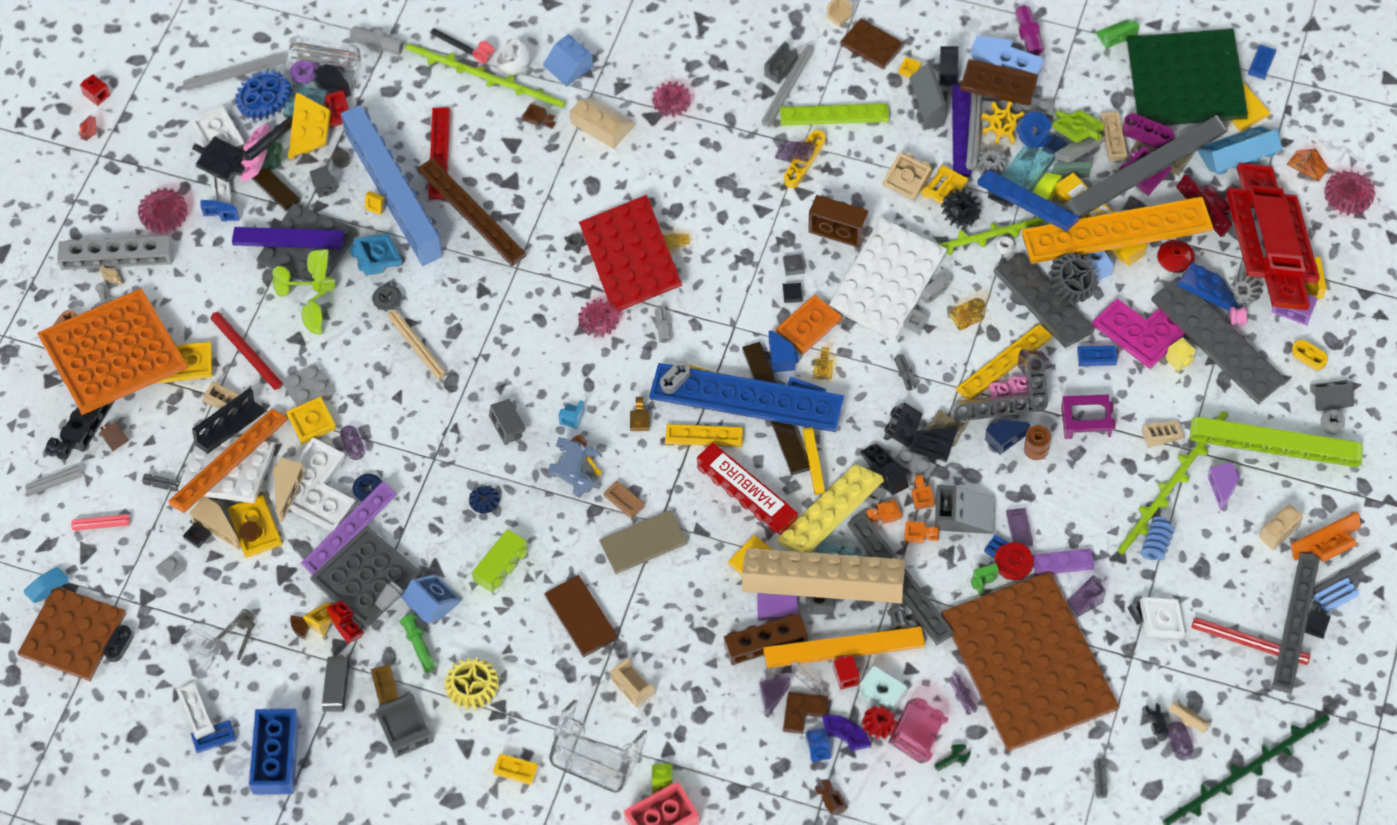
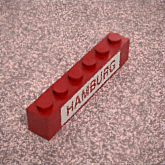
(746, 489)

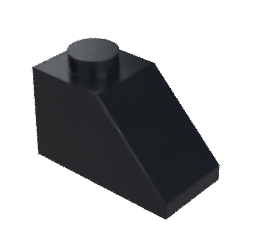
(948, 65)
(330, 79)

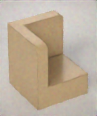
(839, 11)

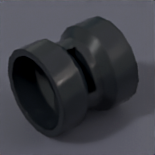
(57, 448)

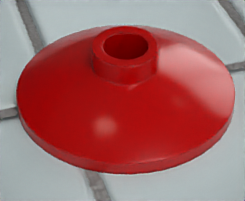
(1175, 262)

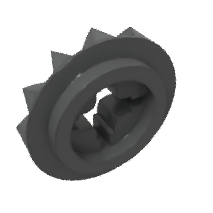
(386, 291)

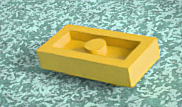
(515, 769)

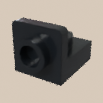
(1317, 623)

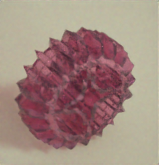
(1339, 197)
(163, 205)

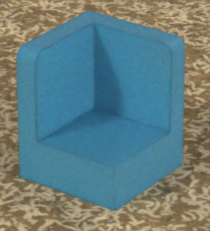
(571, 415)

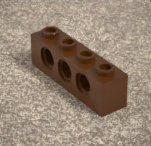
(740, 653)

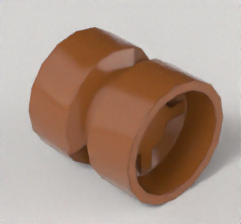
(1037, 442)

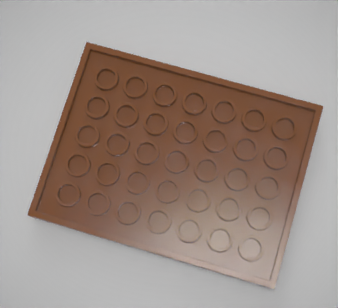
(1029, 661)

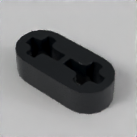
(118, 643)

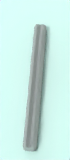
(234, 71)
(787, 85)
(974, 131)

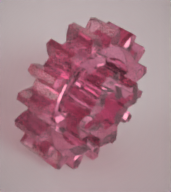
(671, 99)
(598, 318)

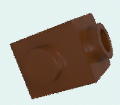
(113, 435)

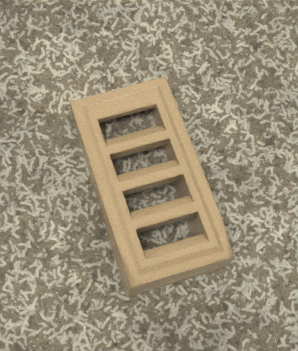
(214, 401)
(1151, 441)

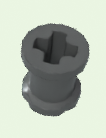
(894, 613)

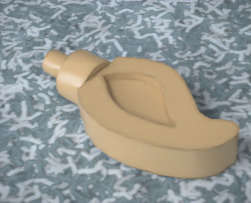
(110, 275)

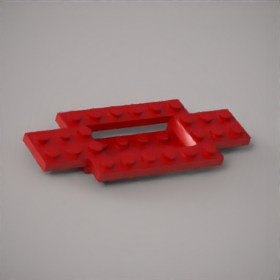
(1283, 231)

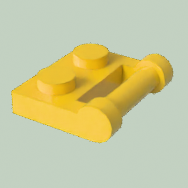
(953, 181)

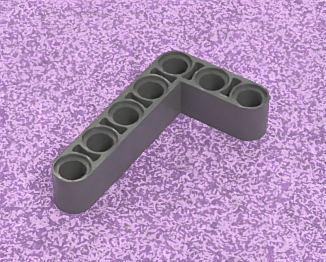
(1010, 400)

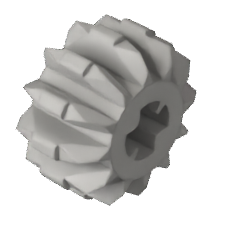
(991, 161)
(1246, 288)

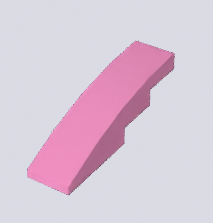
(254, 166)

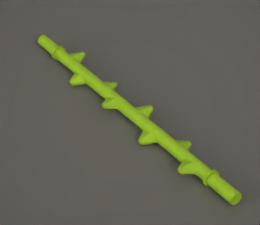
(479, 71)
(981, 238)
(1166, 488)

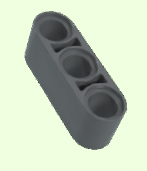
(335, 684)

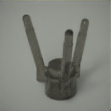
(242, 621)

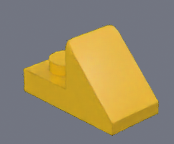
(319, 619)

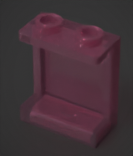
(917, 729)

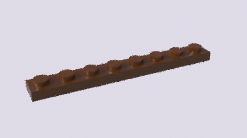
(472, 212)

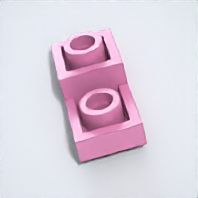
(1013, 386)

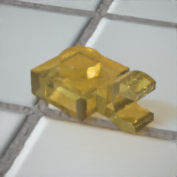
(823, 367)

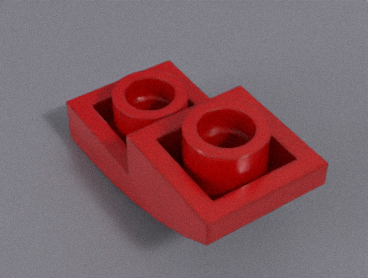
(342, 619)

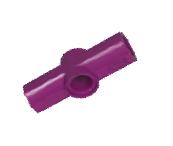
(1029, 30)

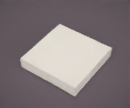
(1162, 617)

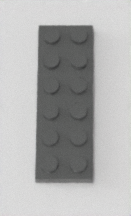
(1035, 293)

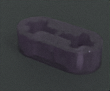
(349, 443)
(1176, 742)

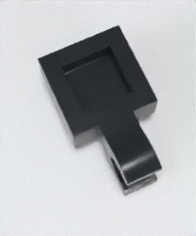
(1159, 725)

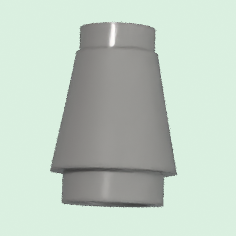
(388, 596)

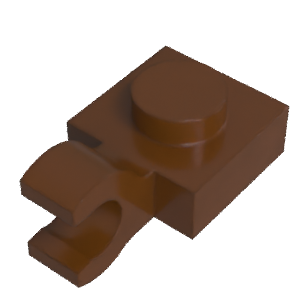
(536, 115)
(833, 800)

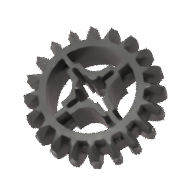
(1073, 267)

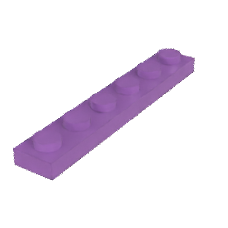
(349, 527)

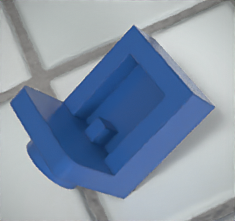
(818, 744)

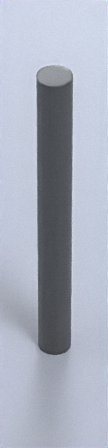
(1347, 572)

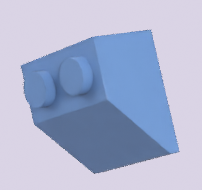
(568, 60)
(430, 598)

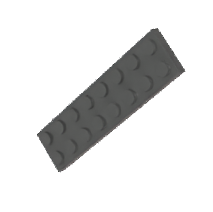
(1219, 341)

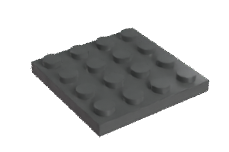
(296, 258)
(361, 572)

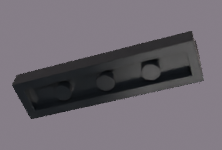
(227, 424)

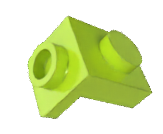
(661, 776)

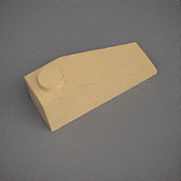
(287, 479)
(210, 516)

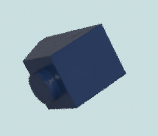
(1005, 434)

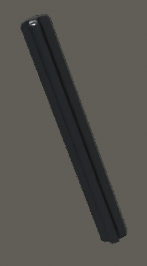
(268, 139)

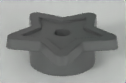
(575, 247)

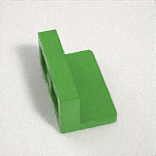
(1117, 33)

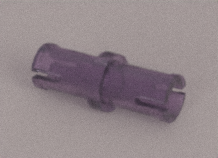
(963, 694)

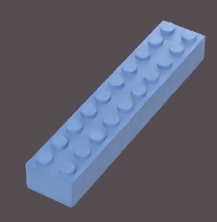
(392, 185)

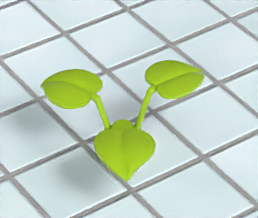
(317, 266)

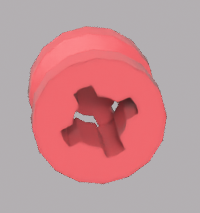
(483, 52)

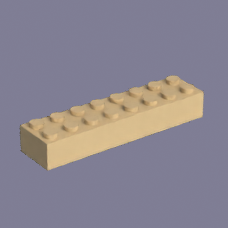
(823, 575)

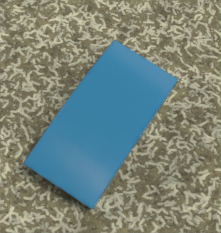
(42, 586)

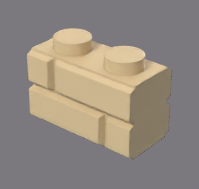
(1281, 526)

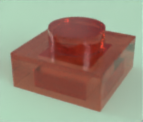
(88, 128)

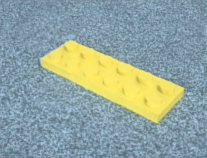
(830, 509)

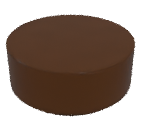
(249, 531)

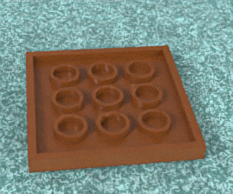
(71, 633)

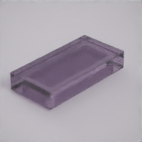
(1019, 526)

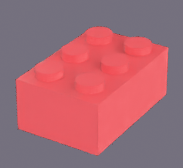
(665, 807)

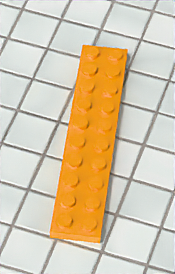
(1118, 230)

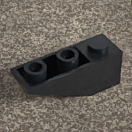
(883, 464)

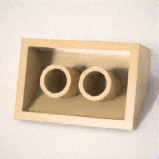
(600, 121)

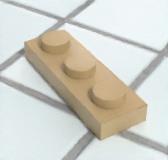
(1113, 136)

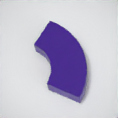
(844, 729)

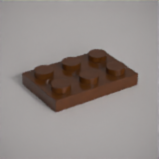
(872, 43)

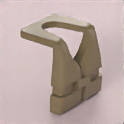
(942, 420)

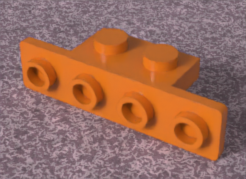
(1329, 540)

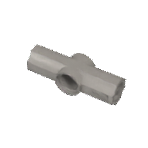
(376, 40)

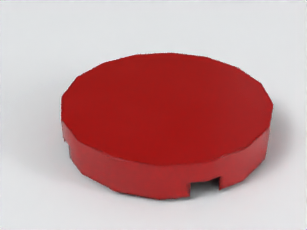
(1014, 561)

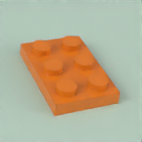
(809, 324)

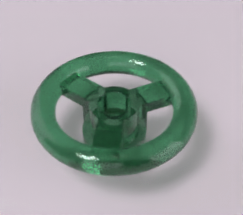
(273, 159)

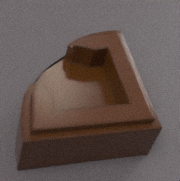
(299, 626)

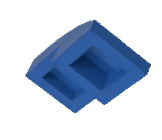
(217, 208)

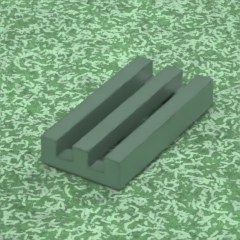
(1080, 169)

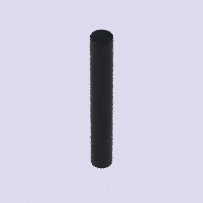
(452, 41)

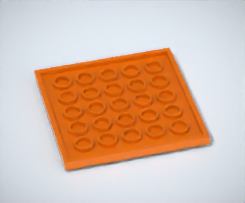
(112, 351)

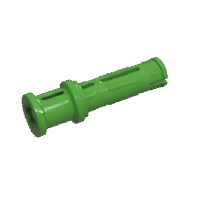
(415, 635)

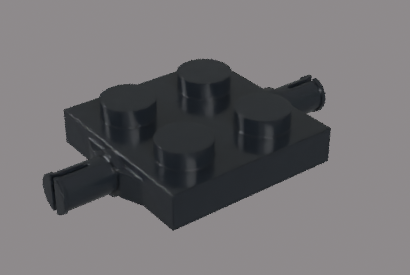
(220, 159)

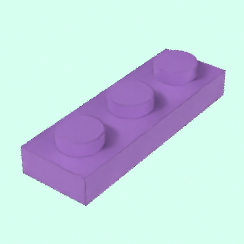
(1063, 562)

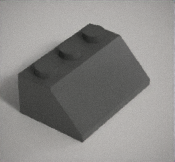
(927, 97)

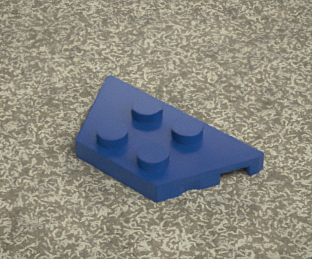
(1207, 286)

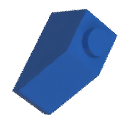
(782, 353)

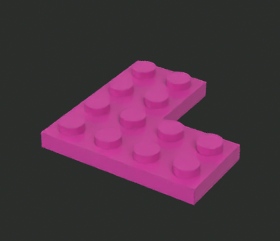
(1141, 338)

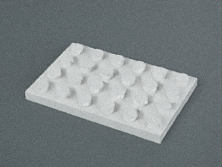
(887, 278)

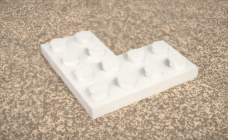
(314, 498)

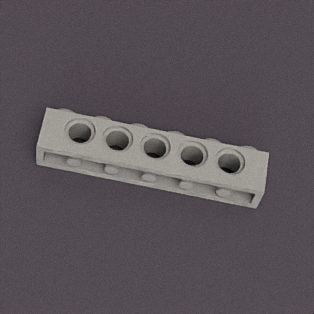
(83, 255)

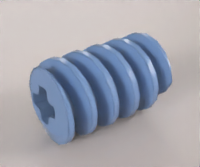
(1157, 539)

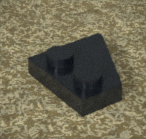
(934, 443)

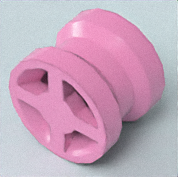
(1237, 316)

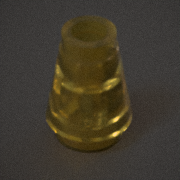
(676, 240)

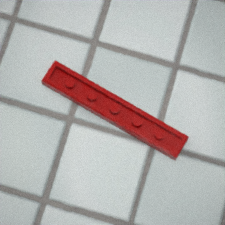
(439, 143)

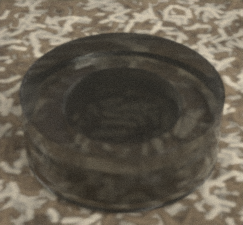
(341, 159)

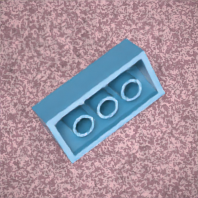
(1241, 148)

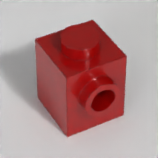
(95, 89)
(846, 672)

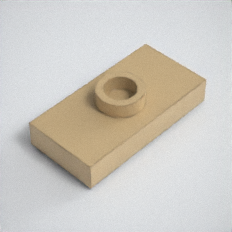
(1189, 717)

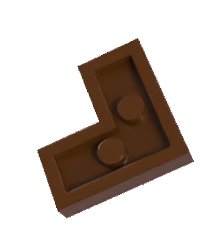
(802, 705)

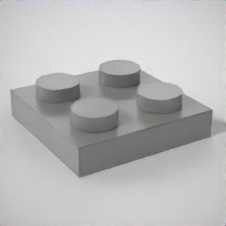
(307, 385)

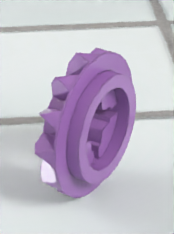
(304, 66)

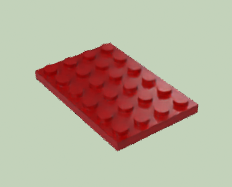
(630, 253)

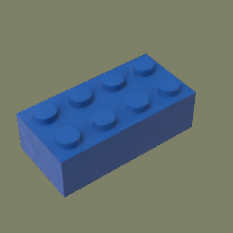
(274, 751)

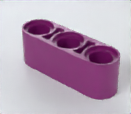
(1147, 131)

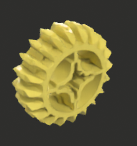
(485, 688)

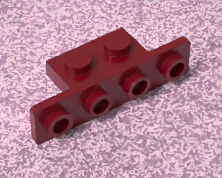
(1216, 205)

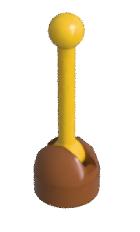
(580, 439)

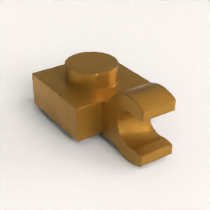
(640, 418)

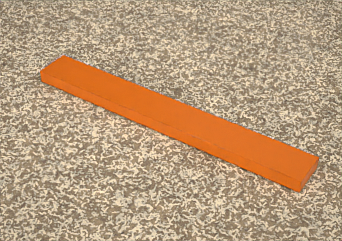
(227, 460)

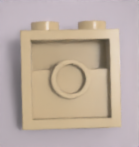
(907, 175)

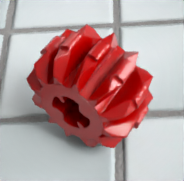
(879, 722)

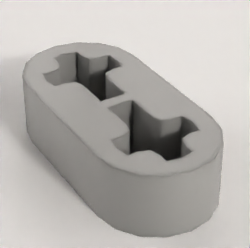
(935, 289)
(675, 377)

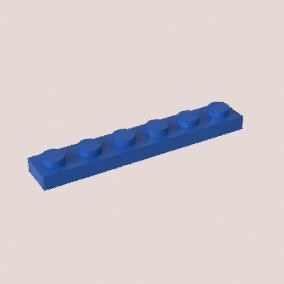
(1028, 200)

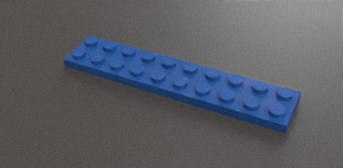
(752, 398)

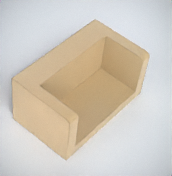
(631, 683)

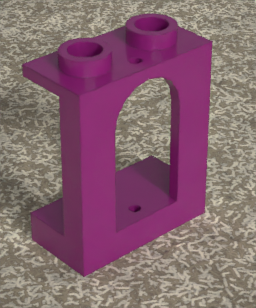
(1070, 426)

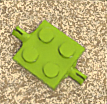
(1078, 125)

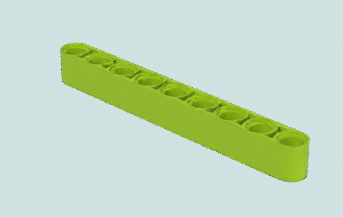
(1276, 441)

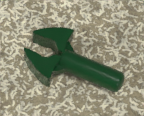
(963, 759)

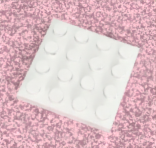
(242, 482)

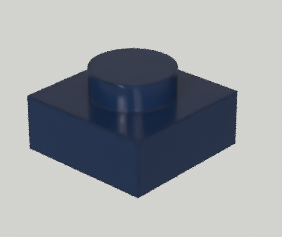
(1054, 144)

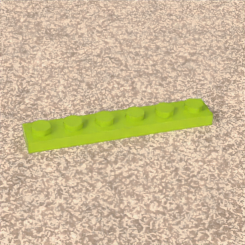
(834, 114)

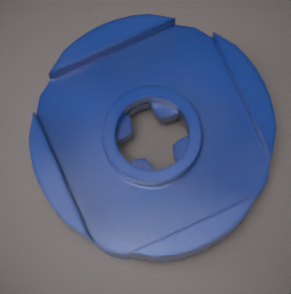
(1025, 132)

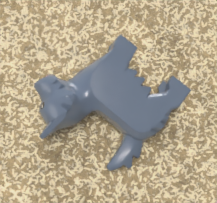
(572, 464)

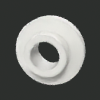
(1005, 241)

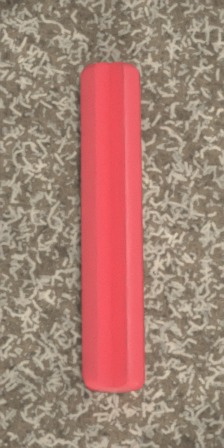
(100, 522)

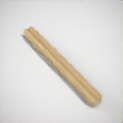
(416, 344)

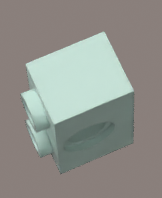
(876, 680)

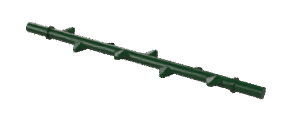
(1237, 773)

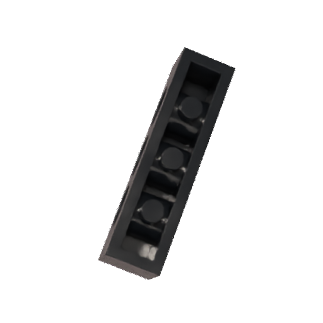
(89, 425)

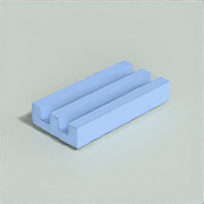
(1349, 587)

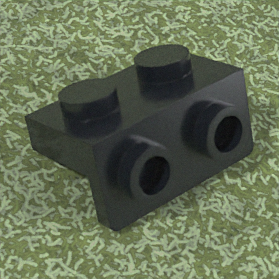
(903, 424)

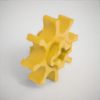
(995, 123)

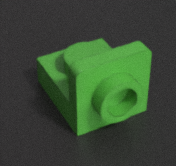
(983, 575)

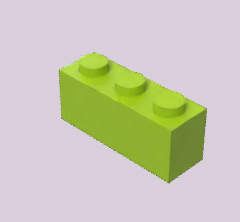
(500, 561)

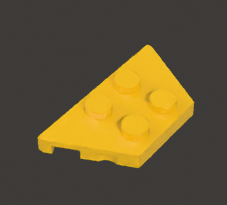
(309, 126)

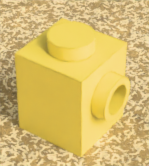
(1180, 354)

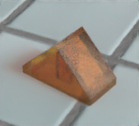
(1309, 163)

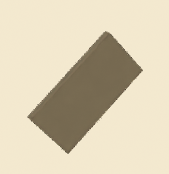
(643, 541)

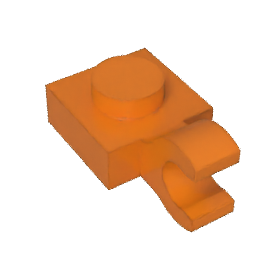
(922, 495)
(885, 511)
(916, 532)

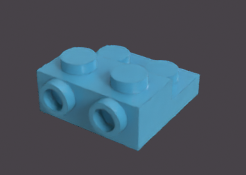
(375, 253)

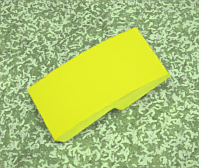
(1047, 185)

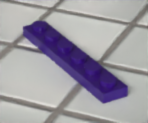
(960, 129)

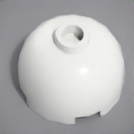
(513, 58)

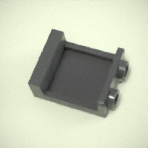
(403, 725)

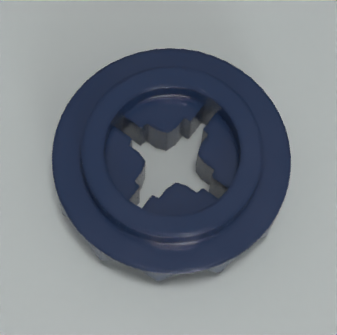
(365, 481)
(484, 506)

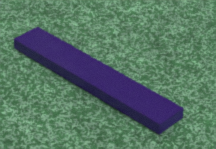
(288, 238)

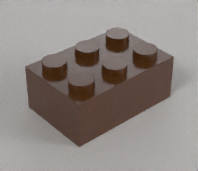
(838, 221)

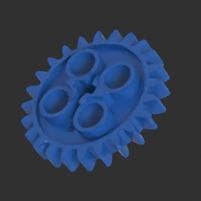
(263, 95)

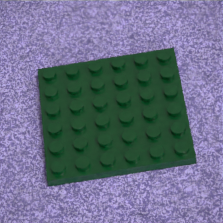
(1187, 76)

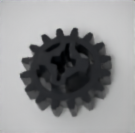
(964, 206)

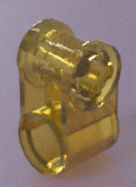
(967, 314)

